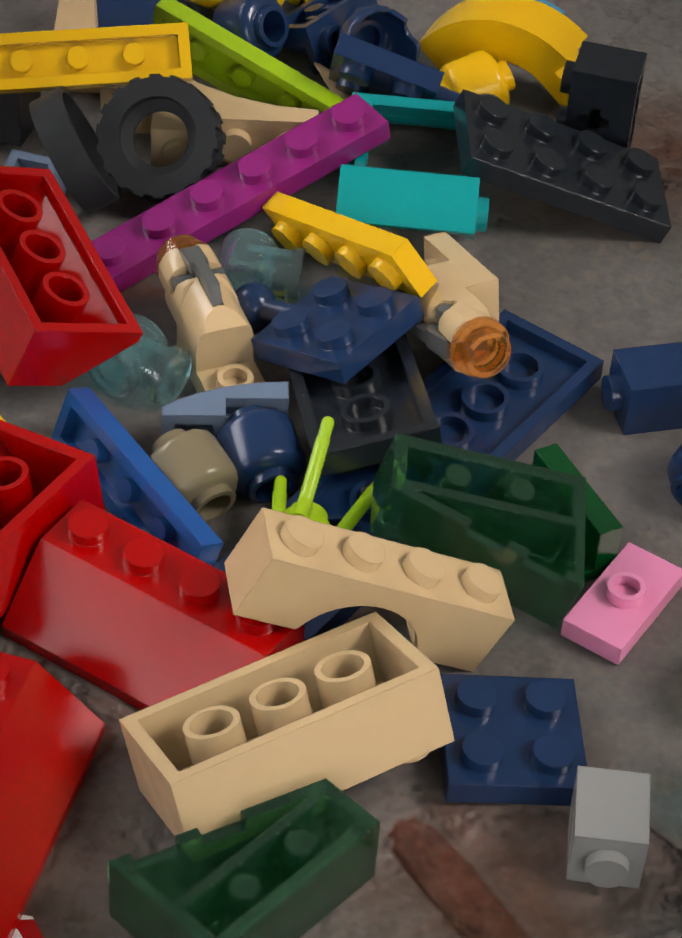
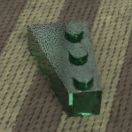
(489, 514)
(254, 877)

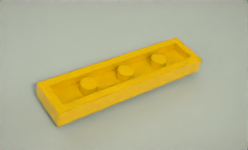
(92, 57)
(350, 244)

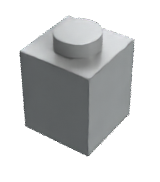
(608, 827)

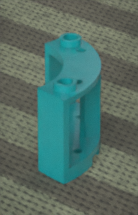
(409, 197)

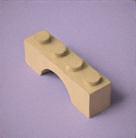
(302, 568)

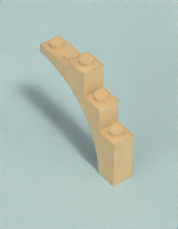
(245, 121)

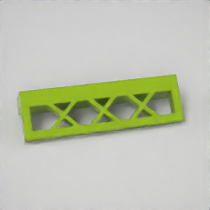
(240, 66)

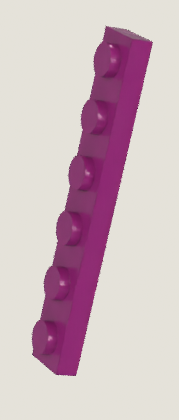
(243, 187)

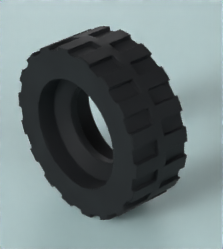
(125, 113)

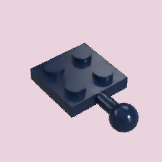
(373, 70)
(331, 328)
(512, 740)

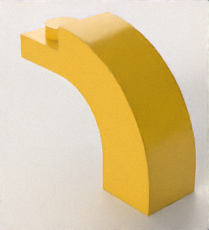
(511, 31)

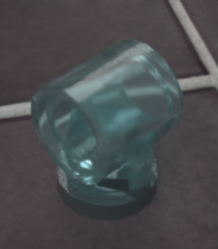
(255, 257)
(146, 366)

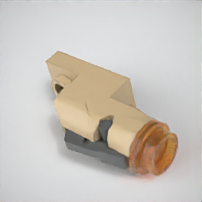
(462, 310)
(206, 315)

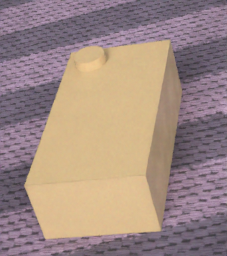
(309, 713)

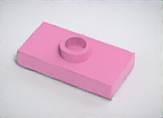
(622, 603)

